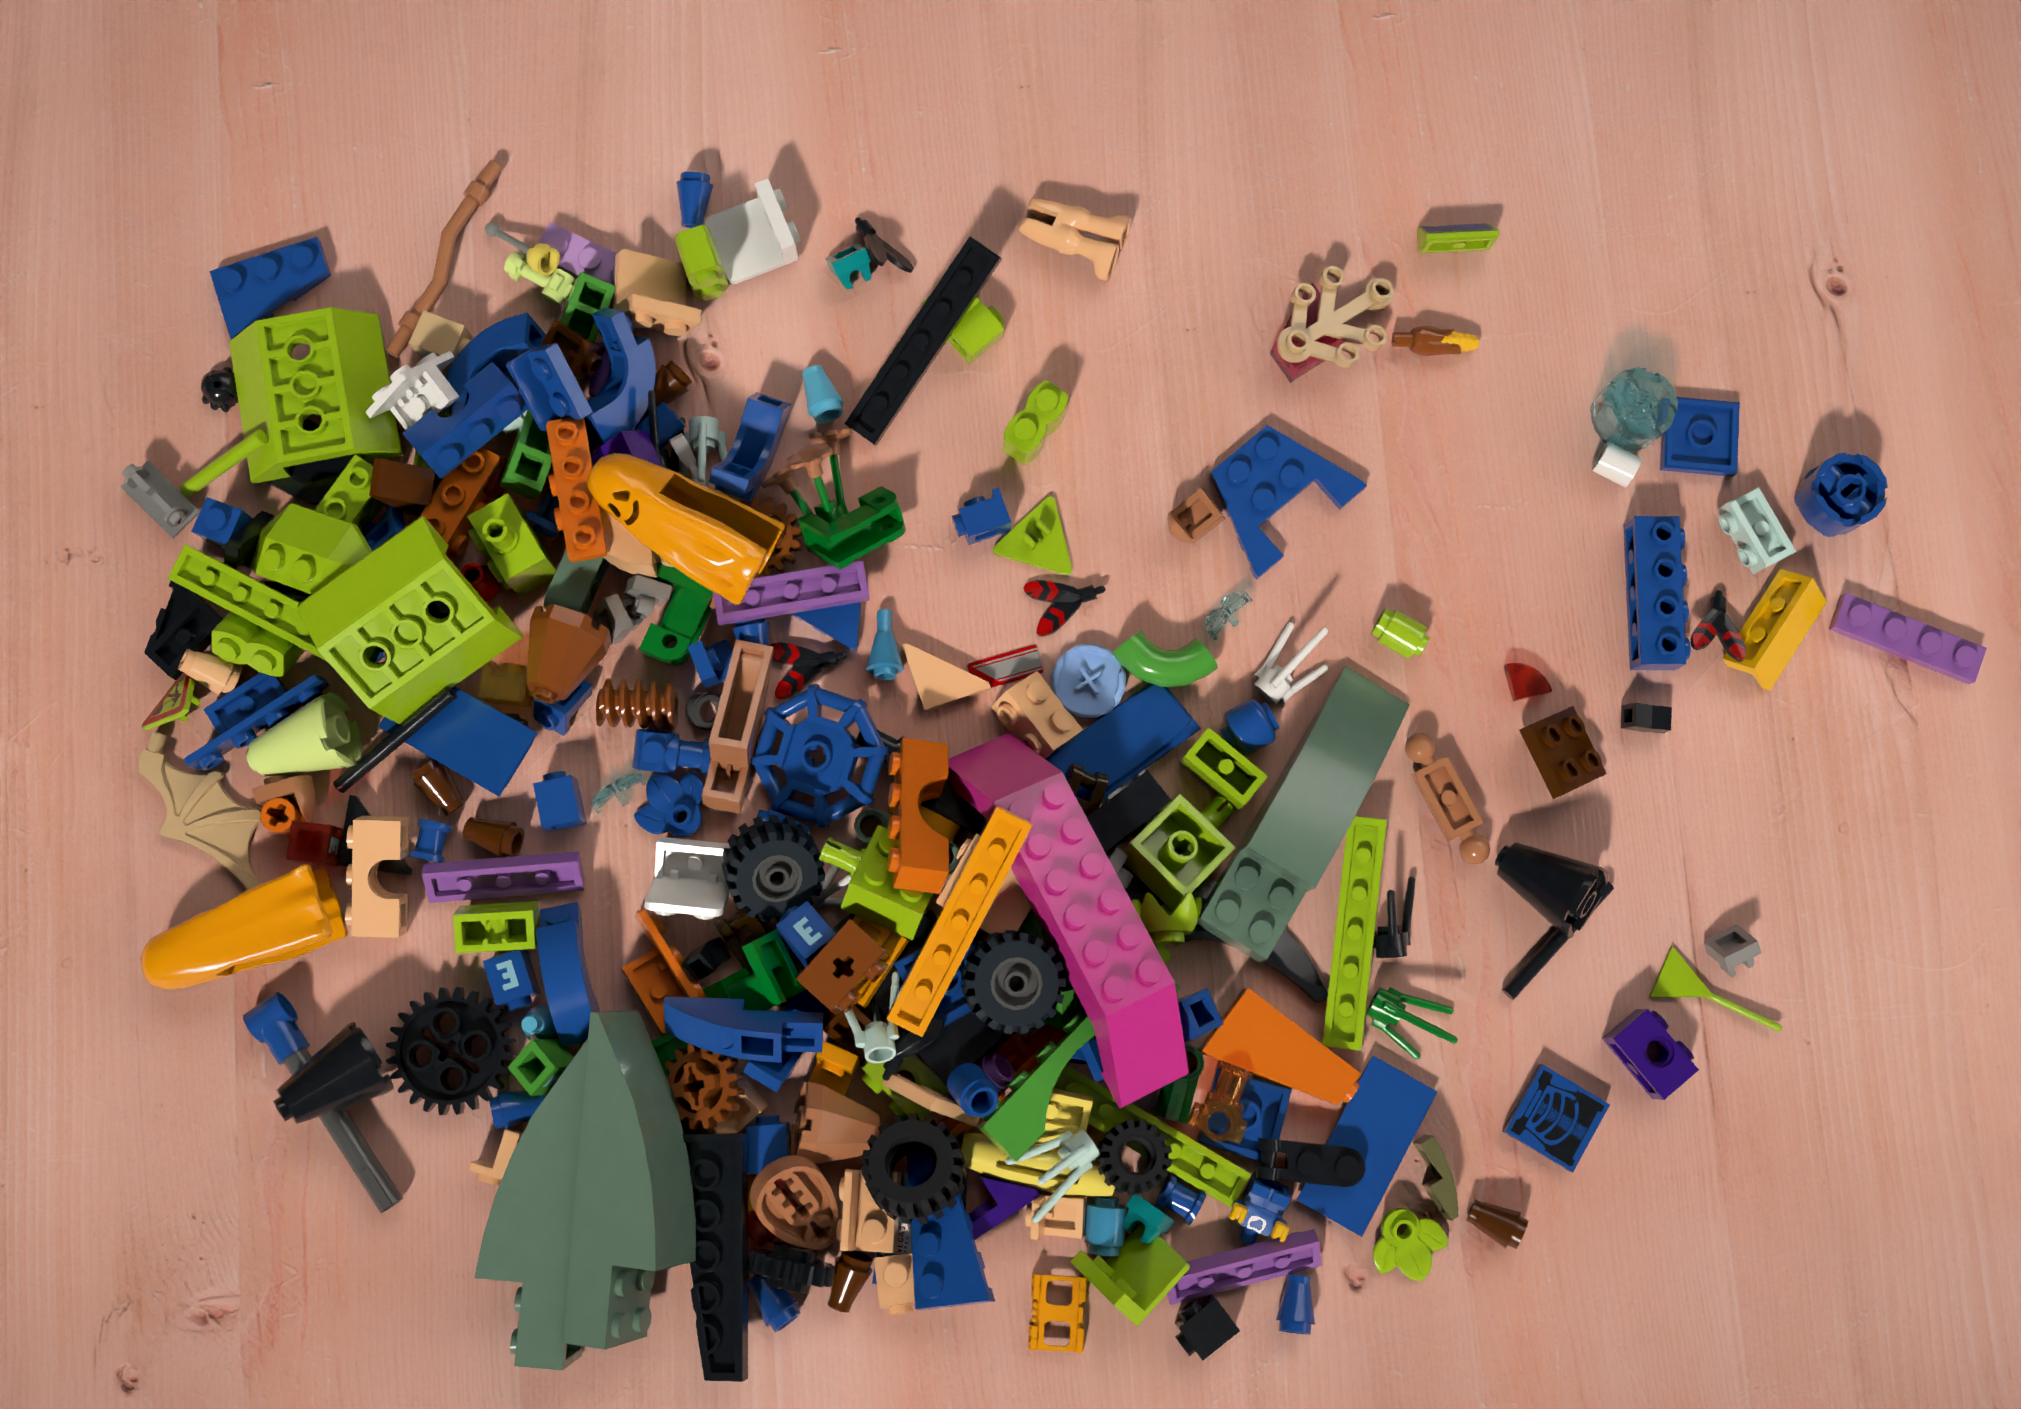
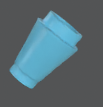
(821, 396)

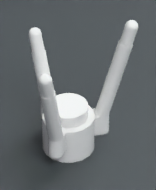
(1275, 682)

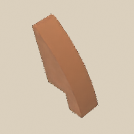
(737, 726)

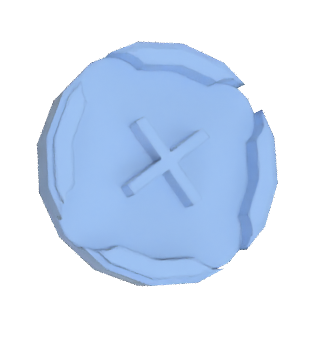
(1088, 681)

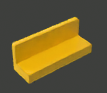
(1778, 626)

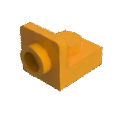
(834, 1068)

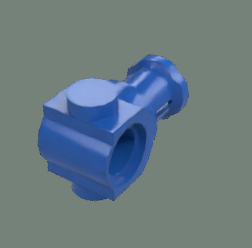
(665, 751)

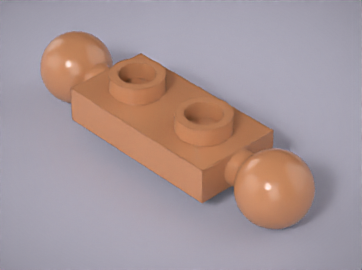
(1447, 798)

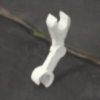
(686, 455)

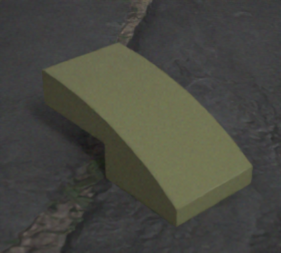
(1441, 1186)

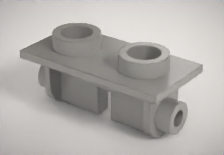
(159, 497)

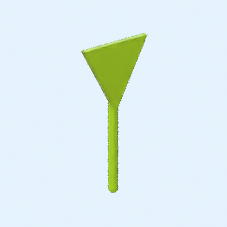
(1679, 980)

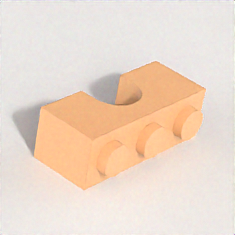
(374, 909)

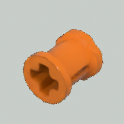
(271, 811)

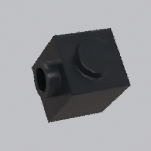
(1204, 1327)

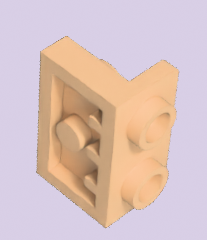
(862, 1222)

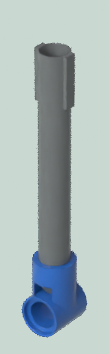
(275, 1025)

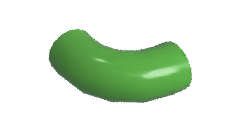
(1163, 666)

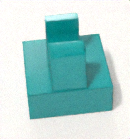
(849, 260)
(1153, 1219)

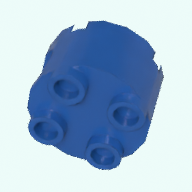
(1841, 494)

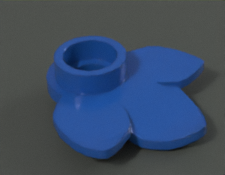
(667, 801)

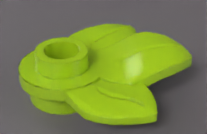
(1410, 1248)

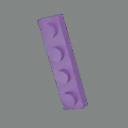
(796, 593)
(1907, 638)
(503, 877)
(1247, 1266)

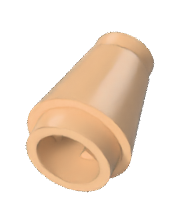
(210, 671)

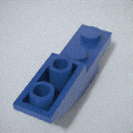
(730, 1030)

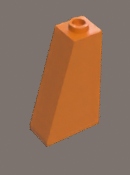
(1279, 1050)

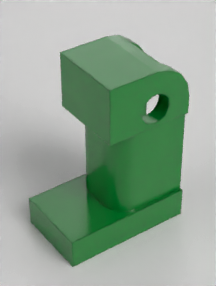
(857, 532)
(681, 621)
(771, 979)

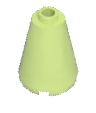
(308, 740)

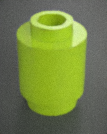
(1400, 633)

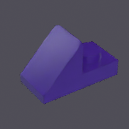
(1008, 1199)

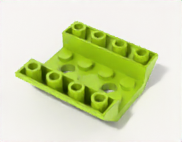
(334, 381)
(385, 606)

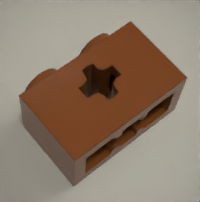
(850, 947)

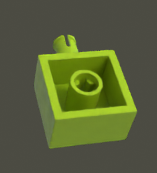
(511, 542)
(1192, 836)
(871, 886)

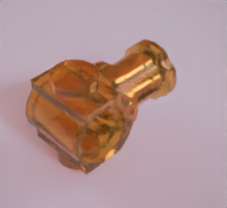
(1224, 1102)

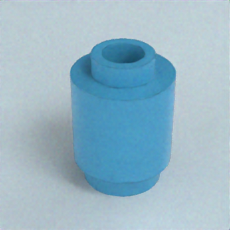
(1105, 1226)

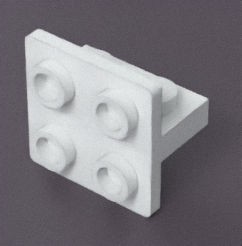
(416, 391)

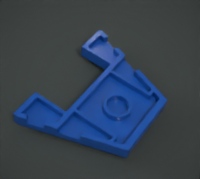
(1264, 479)

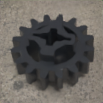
(791, 1267)

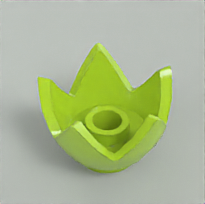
(1167, 925)

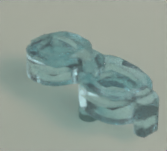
(1218, 617)
(616, 788)

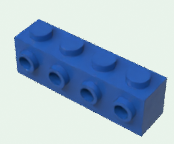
(1655, 593)

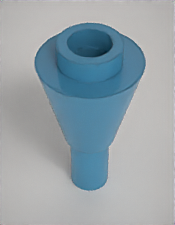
(884, 655)

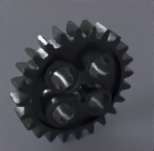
(430, 1081)

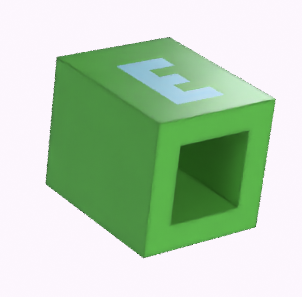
(540, 1065)

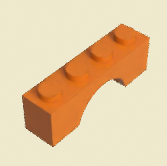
(918, 852)

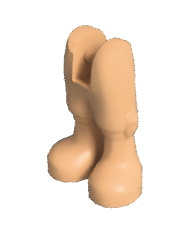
(1065, 229)

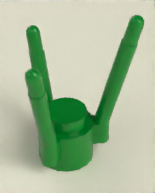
(1387, 1009)

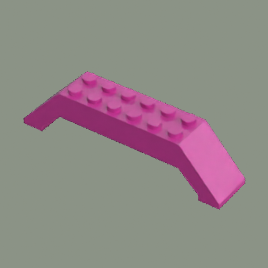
(1083, 915)

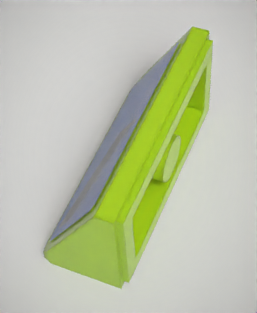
(1456, 238)

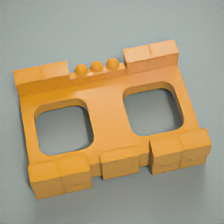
(1047, 1312)

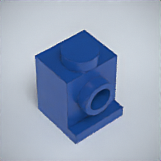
(982, 518)

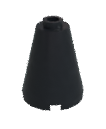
(1552, 884)
(334, 1078)

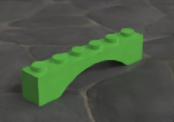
(531, 453)
(1022, 1113)

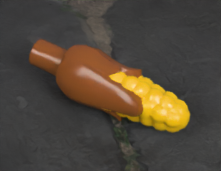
(1435, 341)

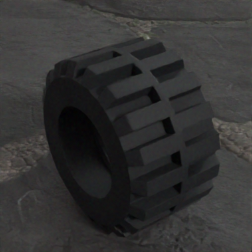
(900, 1140)

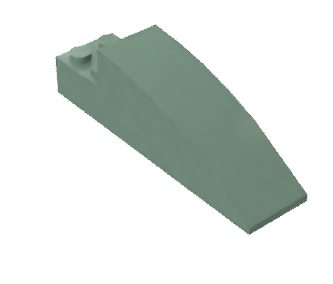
(1304, 816)
(630, 1187)
(533, 1220)

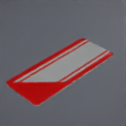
(1007, 666)

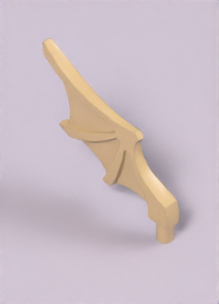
(202, 811)

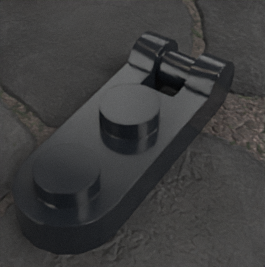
(1310, 1163)

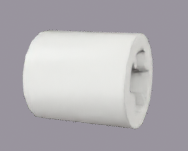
(1616, 464)

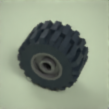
(772, 867)
(1013, 981)

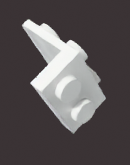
(754, 235)
(688, 879)

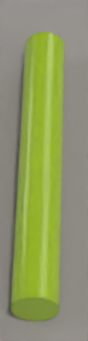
(223, 463)

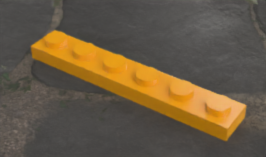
(959, 920)

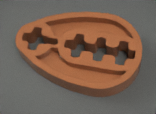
(781, 1216)

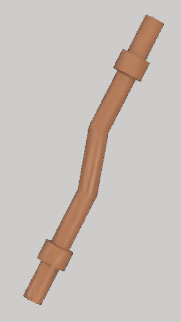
(475, 196)

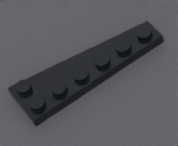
(721, 1264)

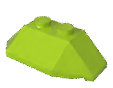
(307, 548)

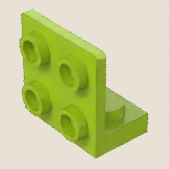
(1135, 1277)

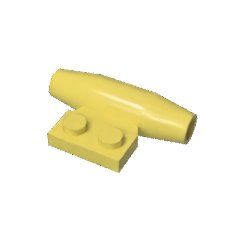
(1064, 1113)

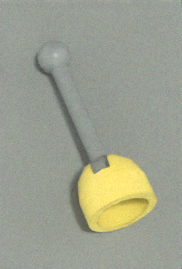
(540, 258)

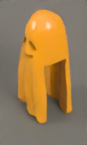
(687, 523)
(248, 931)

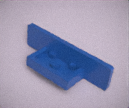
(248, 710)

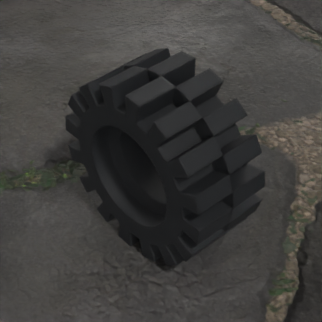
(1156, 1150)

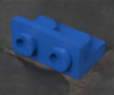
(548, 385)

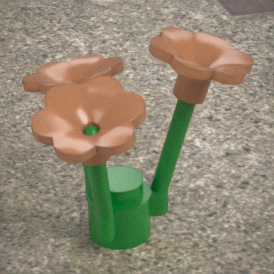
(810, 458)

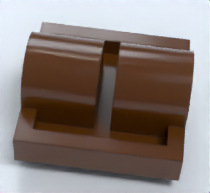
(1563, 752)

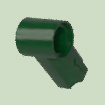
(1177, 1097)

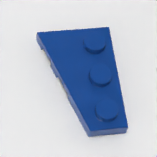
(266, 282)

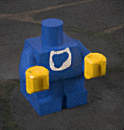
(1262, 1210)

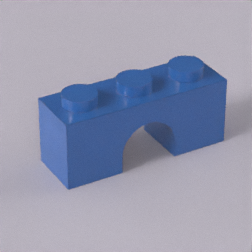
(489, 410)

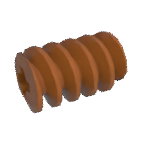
(637, 705)

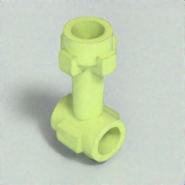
(555, 286)

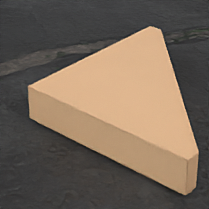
(940, 681)
(929, 1099)

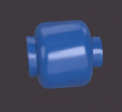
(1250, 726)

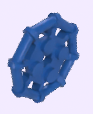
(839, 751)

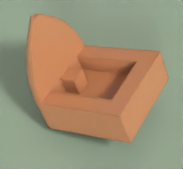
(1194, 517)
(290, 788)

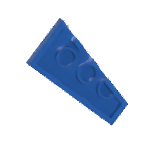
(944, 1251)

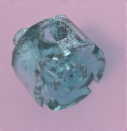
(1634, 409)

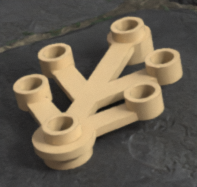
(1332, 322)

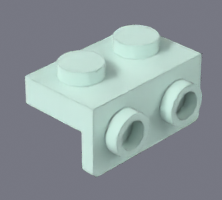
(1755, 531)

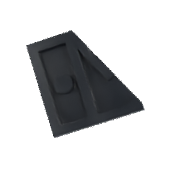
(179, 627)

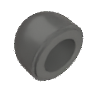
(693, 709)

